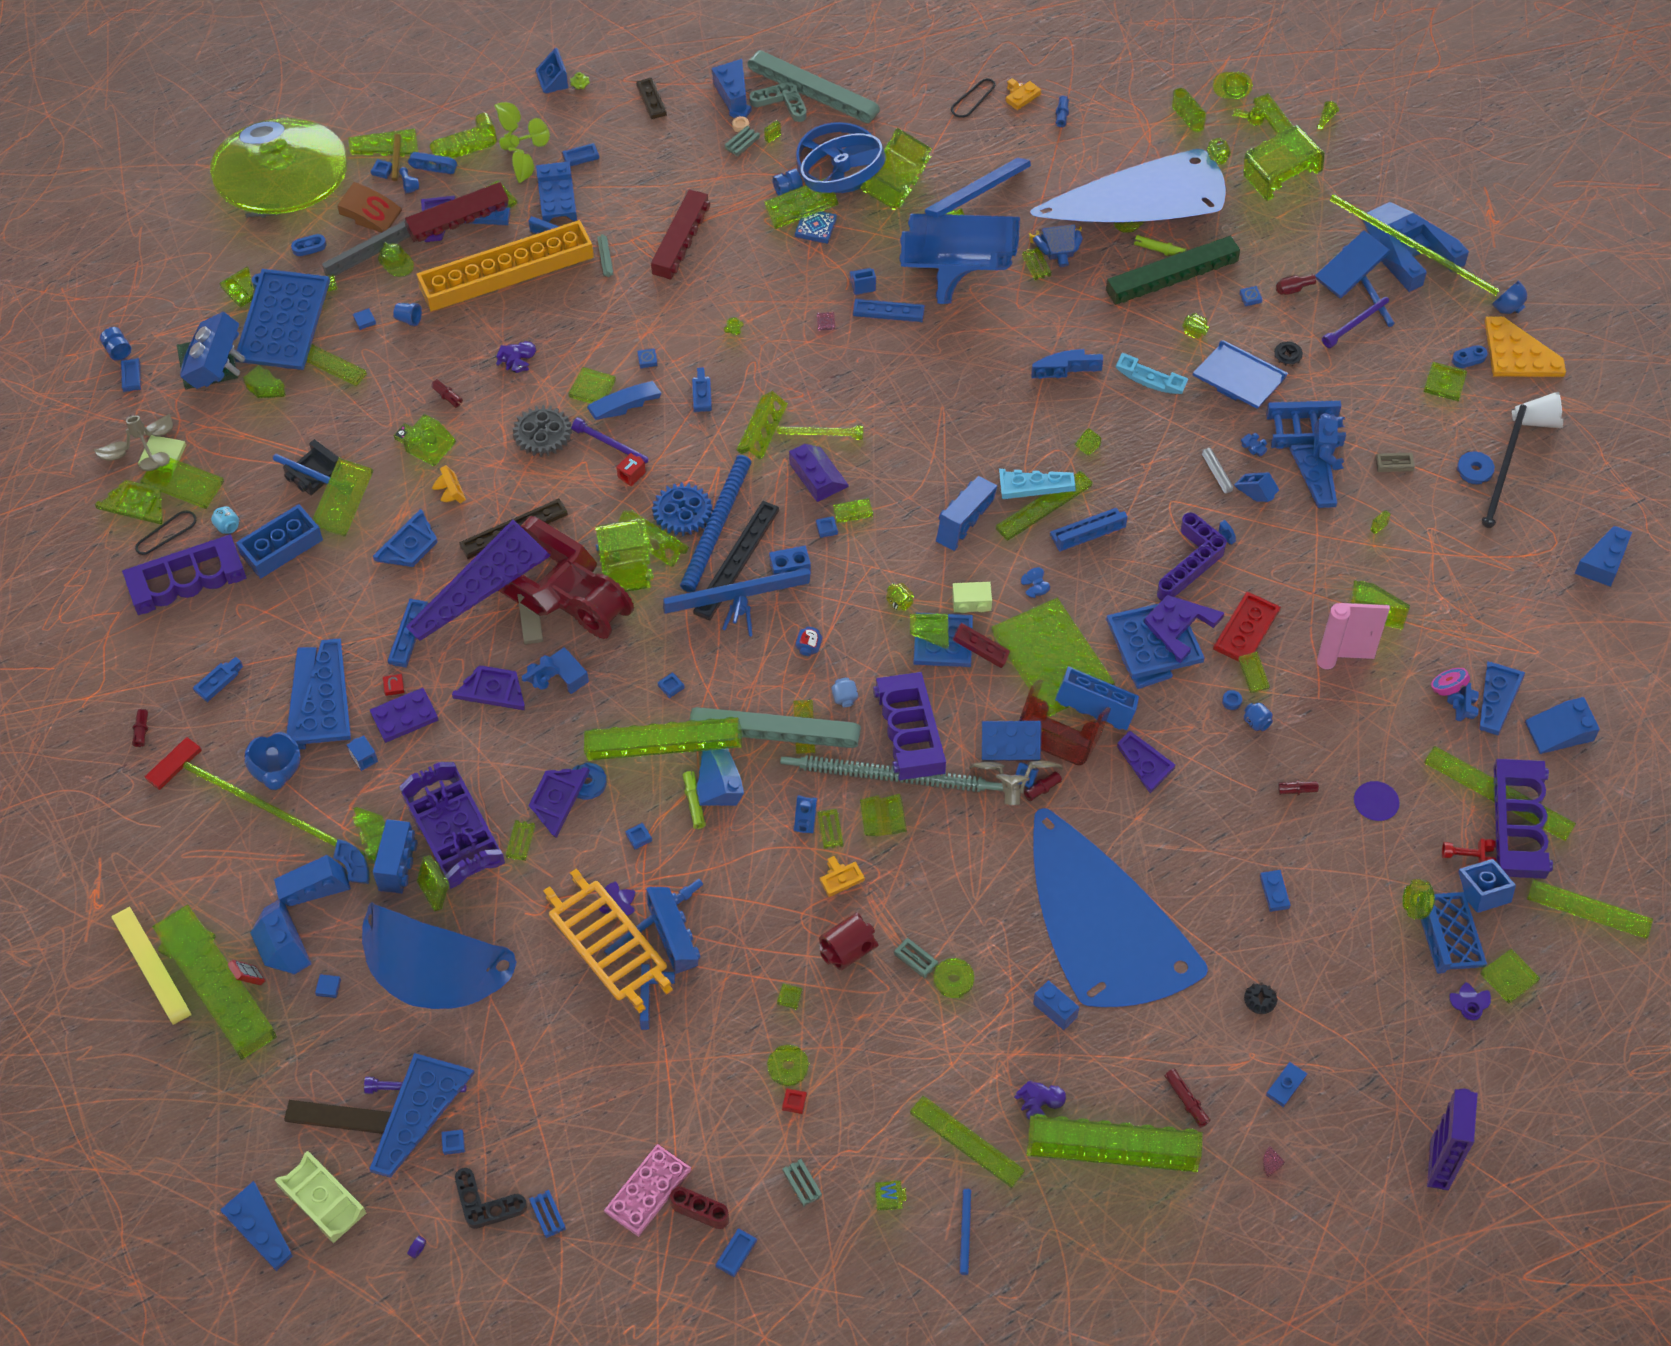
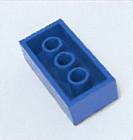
(279, 541)

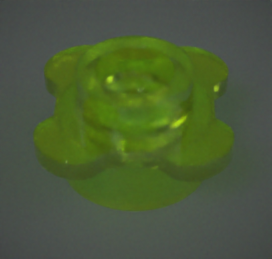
(733, 326)

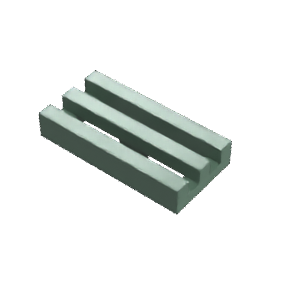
(739, 140)
(928, 968)
(793, 1167)

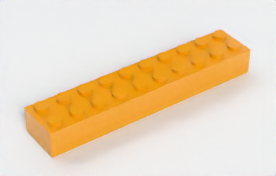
(505, 265)

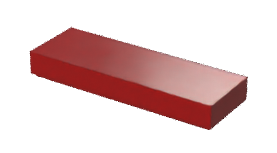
(173, 763)

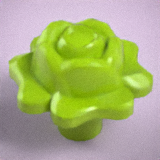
(579, 81)

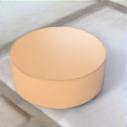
(740, 123)

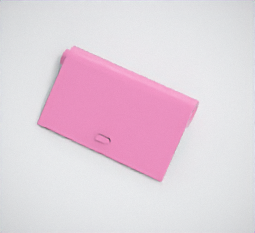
(1349, 632)

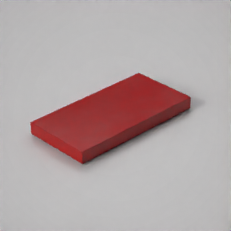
(1246, 626)

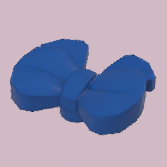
(1036, 577)

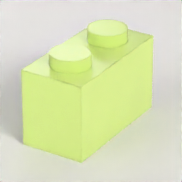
(972, 597)

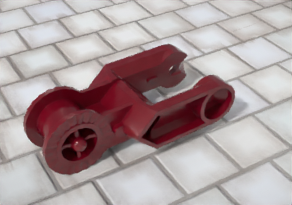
(571, 584)

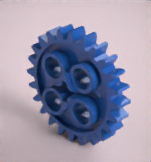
(683, 504)

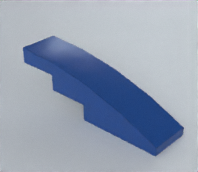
(622, 400)

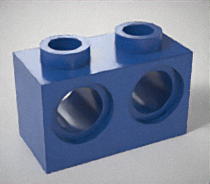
(790, 559)

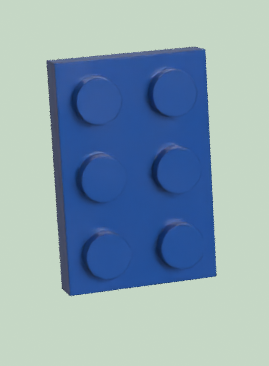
(1011, 740)

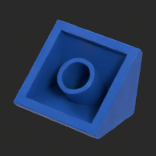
(552, 73)

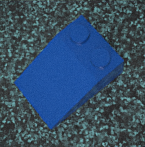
(1563, 726)

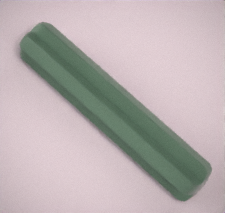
(605, 255)

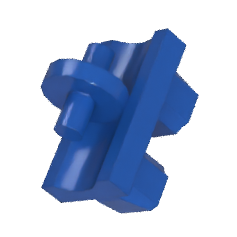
(540, 674)
(1462, 702)
(805, 814)

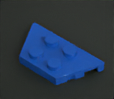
(409, 543)

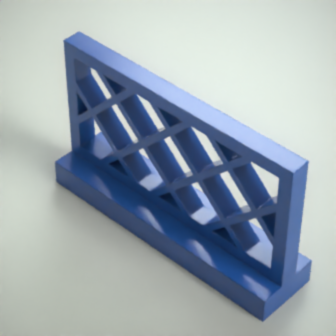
(1436, 940)

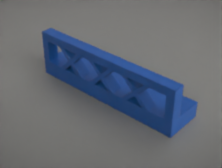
(1089, 529)

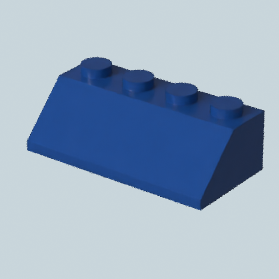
(1093, 696)
(671, 928)

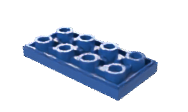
(1352, 264)

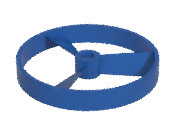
(827, 128)
(873, 158)

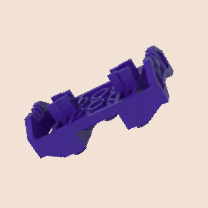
(451, 823)

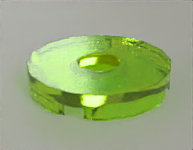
(1426, 894)
(959, 968)
(788, 1076)

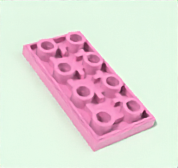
(647, 1190)

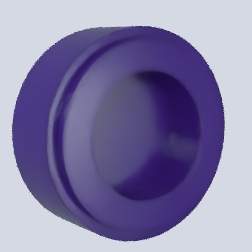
(416, 1247)

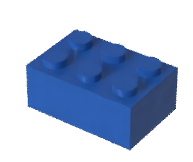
(395, 856)

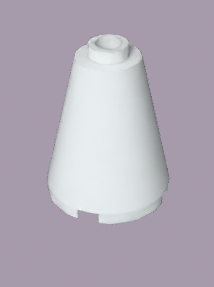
(1542, 412)

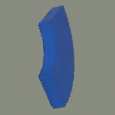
(353, 860)

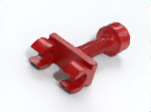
(1487, 845)

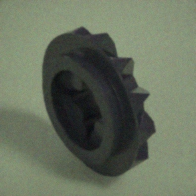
(1292, 348)
(1253, 1002)

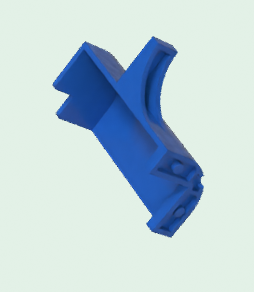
(959, 246)

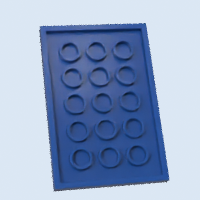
(282, 319)

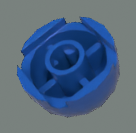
(1512, 299)

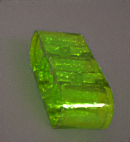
(1188, 109)

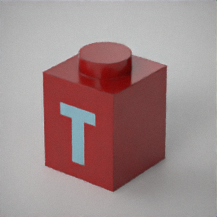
(631, 469)

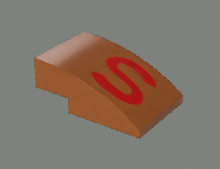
(368, 208)

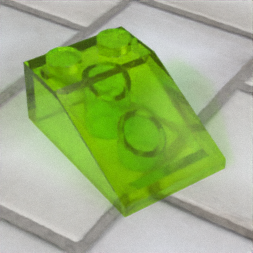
(1372, 594)

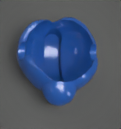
(273, 759)

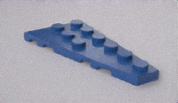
(325, 705)
(421, 1100)

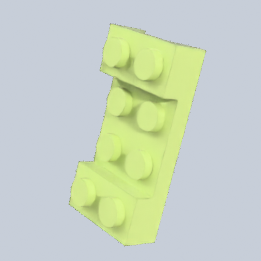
(321, 1197)

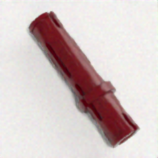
(1192, 1105)

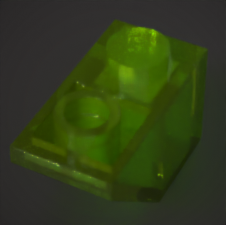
(263, 384)

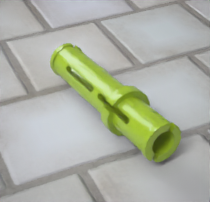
(1167, 249)
(691, 793)

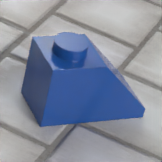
(1258, 486)

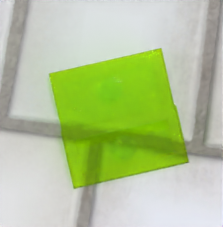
(883, 815)

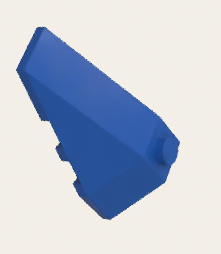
(718, 779)

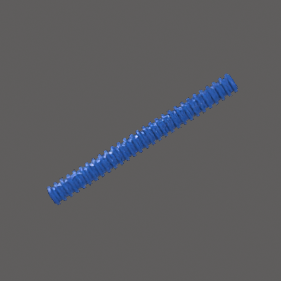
(715, 523)

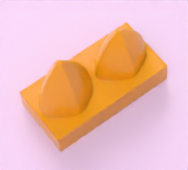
(449, 480)

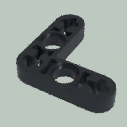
(477, 1207)

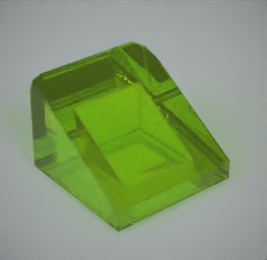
(1088, 441)

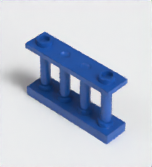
(1299, 410)

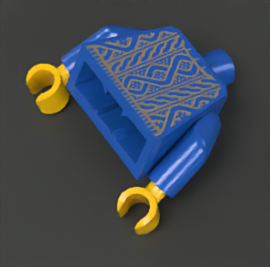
(1058, 242)

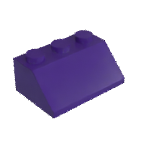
(816, 471)

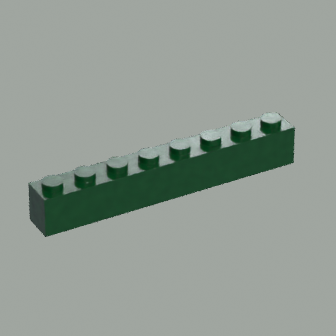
(1172, 270)

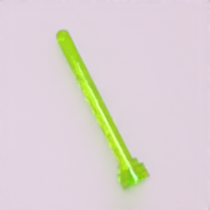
(855, 432)

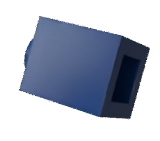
(362, 752)

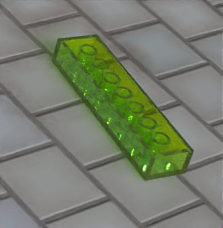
(214, 982)
(1114, 1143)

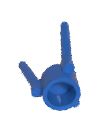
(739, 607)

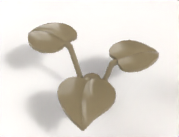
(137, 429)
(1012, 790)

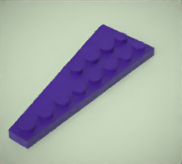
(497, 565)

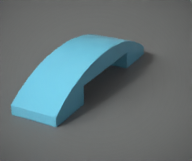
(1150, 378)

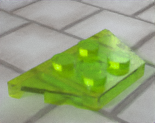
(134, 501)

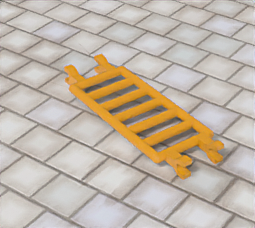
(575, 940)

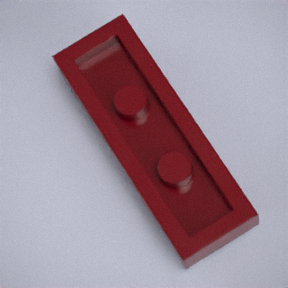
(981, 645)

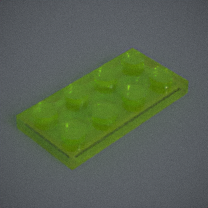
(798, 205)

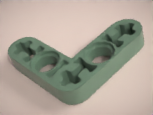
(785, 96)

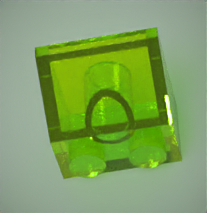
(428, 440)

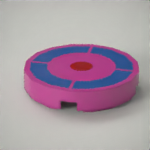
(1450, 681)

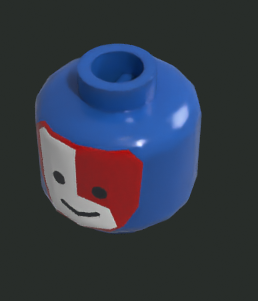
(808, 641)

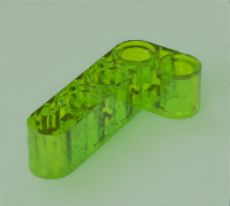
(467, 141)

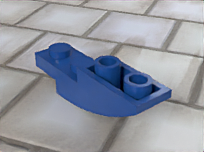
(1067, 361)

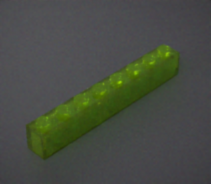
(663, 738)

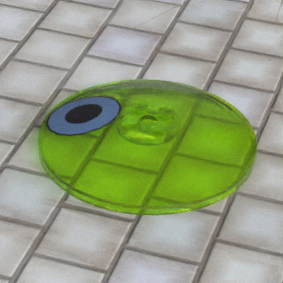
(258, 181)

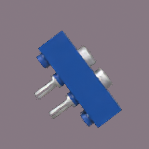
(209, 351)

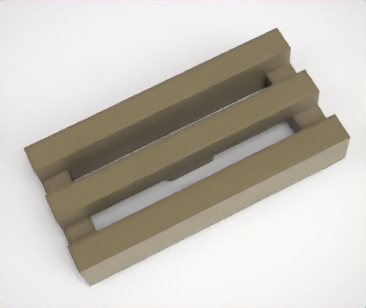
(1395, 465)

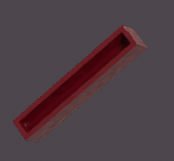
(456, 212)
(680, 234)

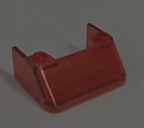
(1059, 738)

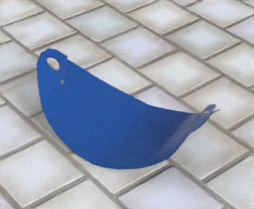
(430, 963)

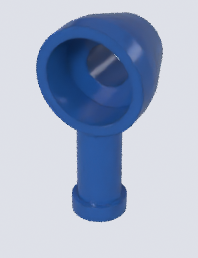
(410, 183)

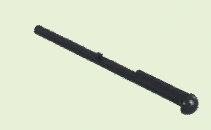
(1488, 521)

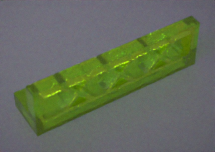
(760, 420)
(661, 536)

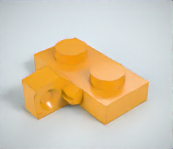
(1021, 93)
(840, 877)

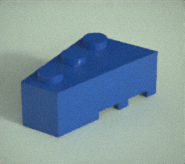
(731, 85)
(1605, 557)
(312, 881)

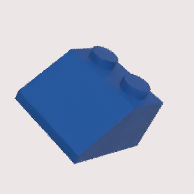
(1486, 885)

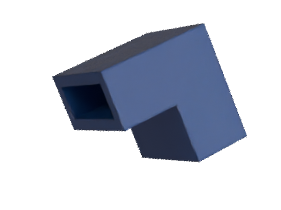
(863, 281)

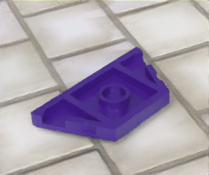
(492, 687)
(556, 796)

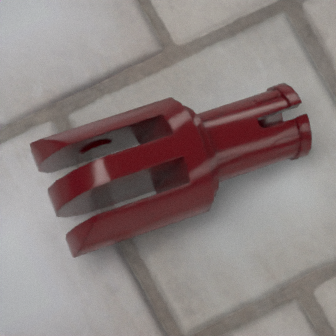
(1294, 284)

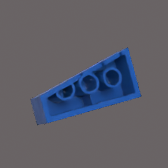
(964, 512)

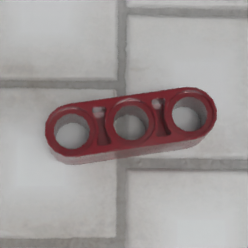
(706, 1215)

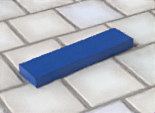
(888, 310)
(405, 639)

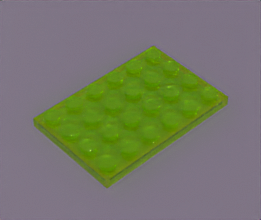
(1043, 647)

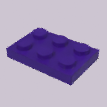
(404, 715)

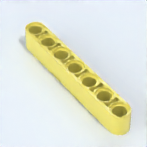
(151, 965)

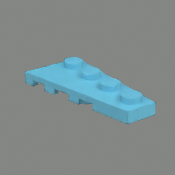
(1021, 484)

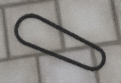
(985, 79)
(179, 513)

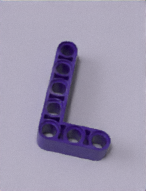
(1196, 562)

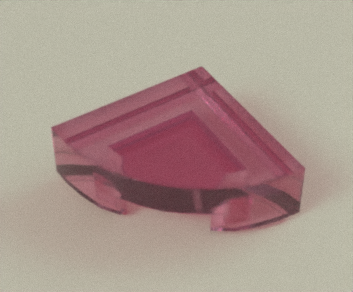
(1271, 1162)

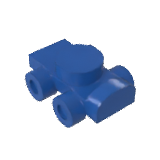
(1254, 446)

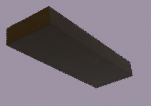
(651, 98)

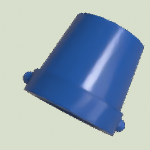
(408, 313)

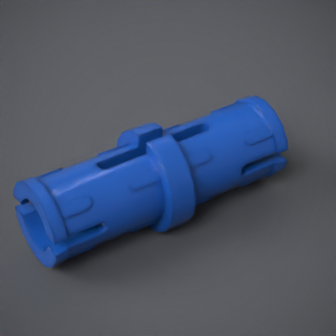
(1062, 111)

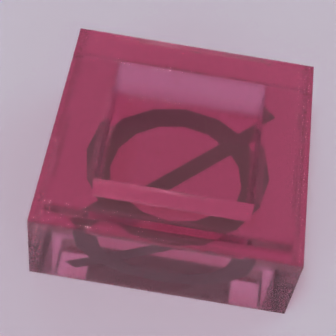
(826, 321)

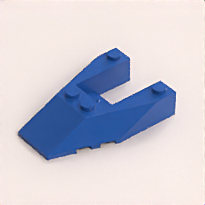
(1401, 256)

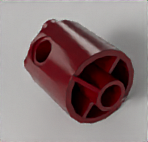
(847, 942)

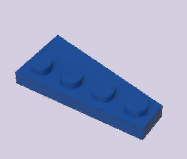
(1316, 475)
(1499, 694)
(254, 1221)

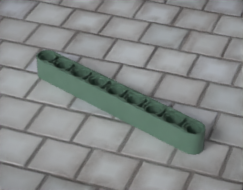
(814, 86)
(787, 727)

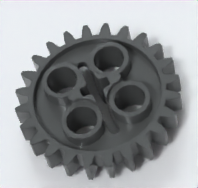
(542, 430)

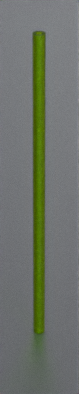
(1414, 244)
(261, 804)

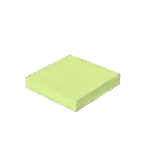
(172, 447)

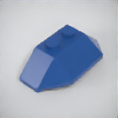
(279, 940)

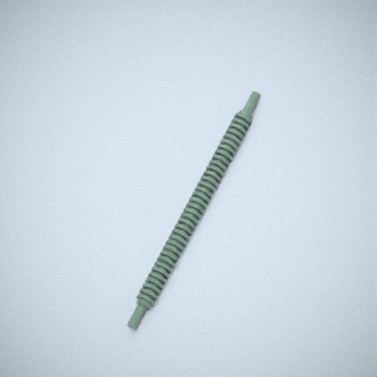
(804, 762)

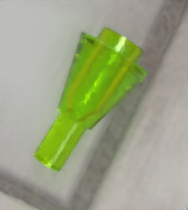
(1329, 110)

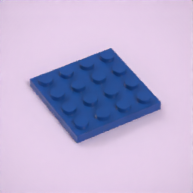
(1142, 650)

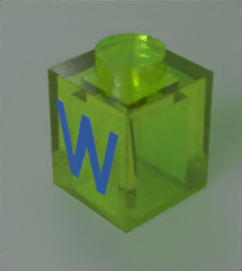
(889, 1195)

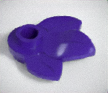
(621, 897)
(1469, 999)

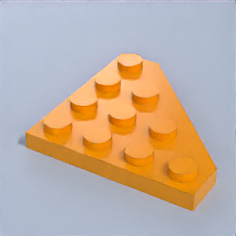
(1518, 353)

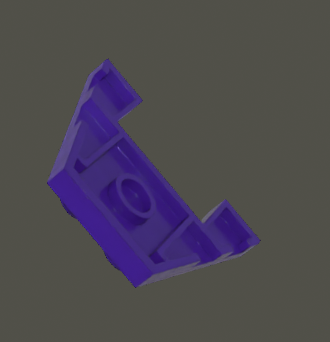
(1173, 617)

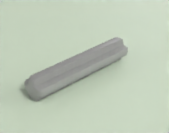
(1217, 470)

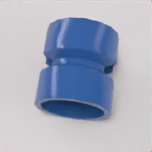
(787, 182)
(115, 343)

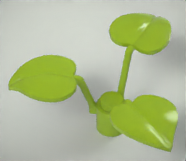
(509, 117)

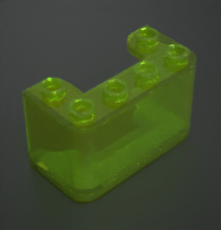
(1282, 159)
(902, 164)
(625, 553)

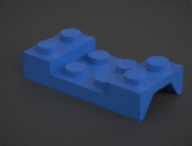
(556, 191)

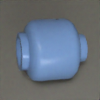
(844, 692)

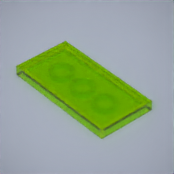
(184, 482)
(342, 496)

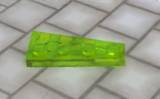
(384, 143)

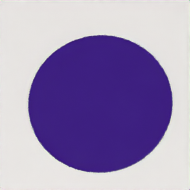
(1376, 801)

